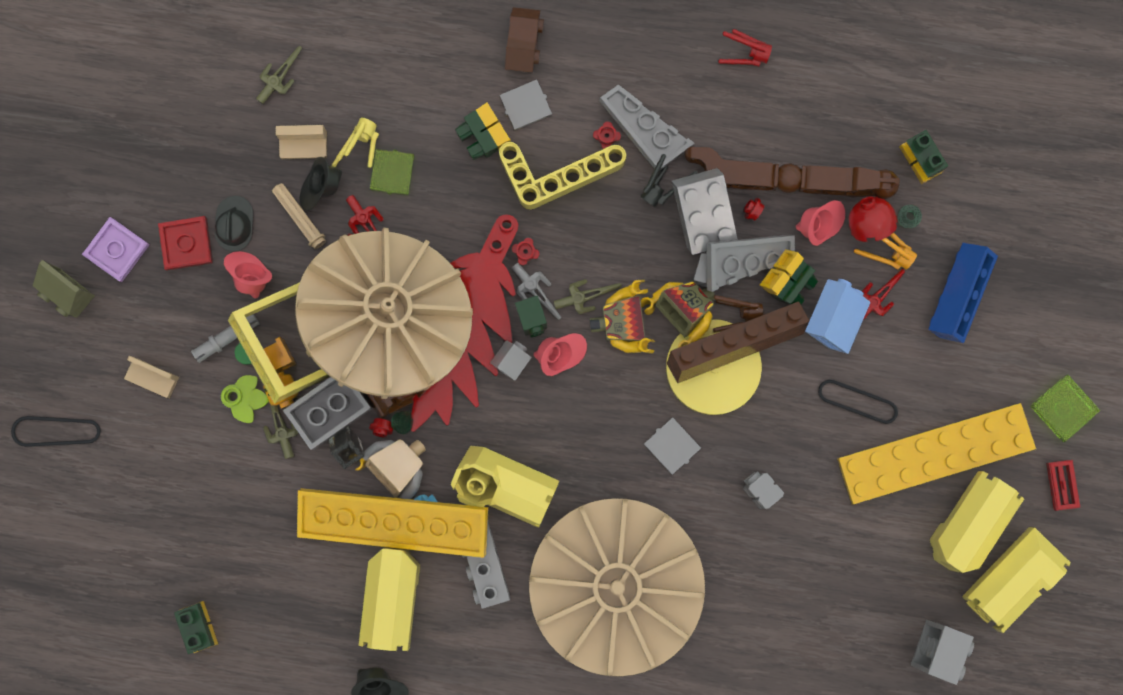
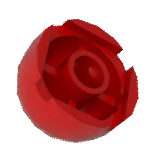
(872, 219)

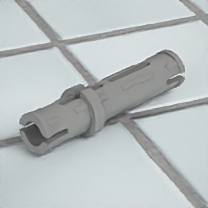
(219, 341)

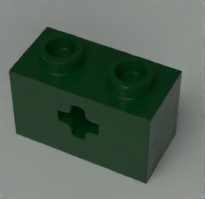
(531, 316)

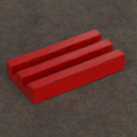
(1062, 483)

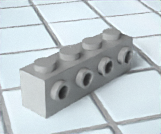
(488, 576)

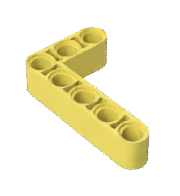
(558, 177)

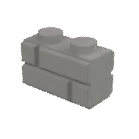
(762, 490)

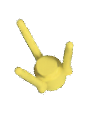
(363, 131)

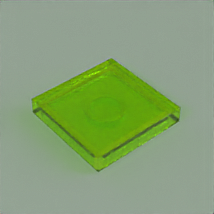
(1065, 408)

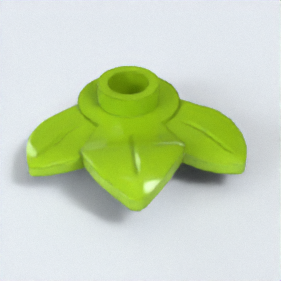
(247, 398)

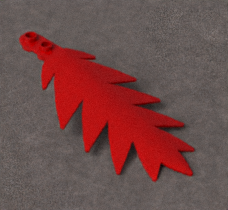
(482, 282)

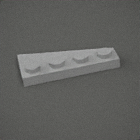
(644, 127)
(744, 257)

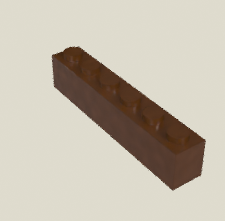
(737, 342)

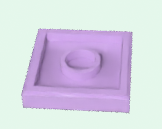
(115, 249)

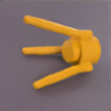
(903, 254)

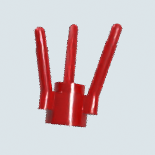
(759, 50)

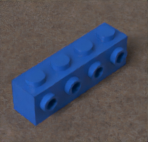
(963, 292)

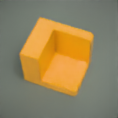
(280, 355)

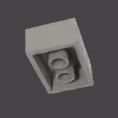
(704, 209)
(326, 411)
(942, 652)

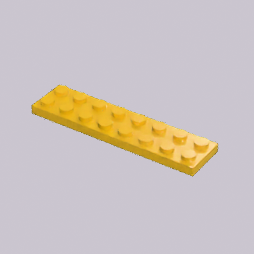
(936, 453)
(392, 522)

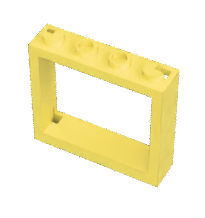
(257, 354)

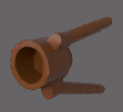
(747, 310)

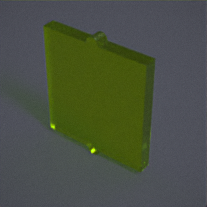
(392, 172)

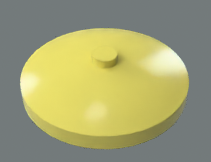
(721, 388)

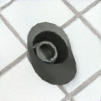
(320, 182)
(234, 223)
(377, 682)

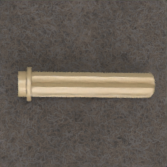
(300, 218)

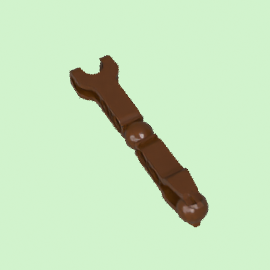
(790, 178)

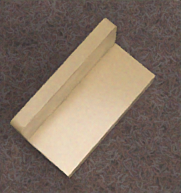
(302, 141)
(151, 377)

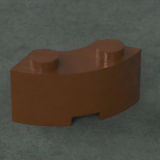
(523, 39)

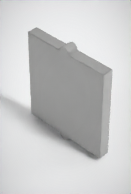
(525, 105)
(672, 446)

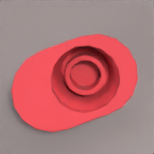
(822, 222)
(247, 273)
(560, 353)

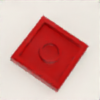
(185, 243)

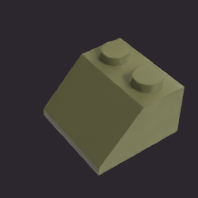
(61, 289)

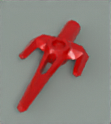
(362, 216)
(875, 301)

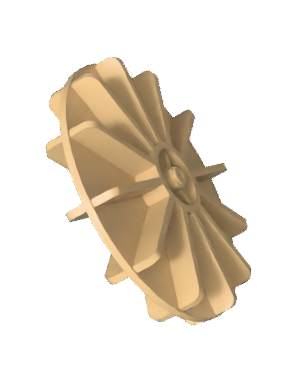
(383, 313)
(617, 587)

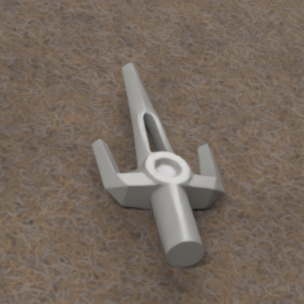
(530, 284)

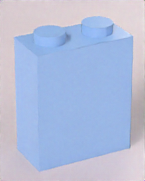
(838, 315)

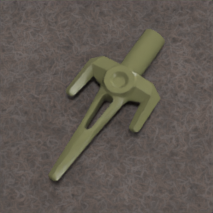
(274, 82)
(578, 297)
(281, 434)

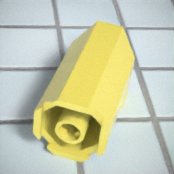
(503, 484)
(975, 524)
(1016, 579)
(389, 600)

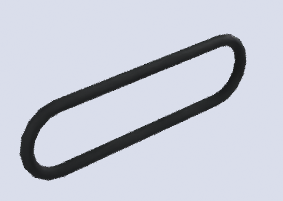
(854, 410)

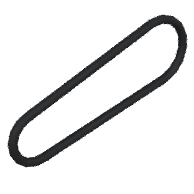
(59, 442)

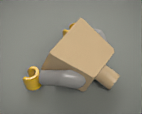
(395, 466)

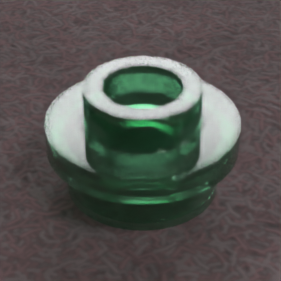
(904, 221)
(402, 422)

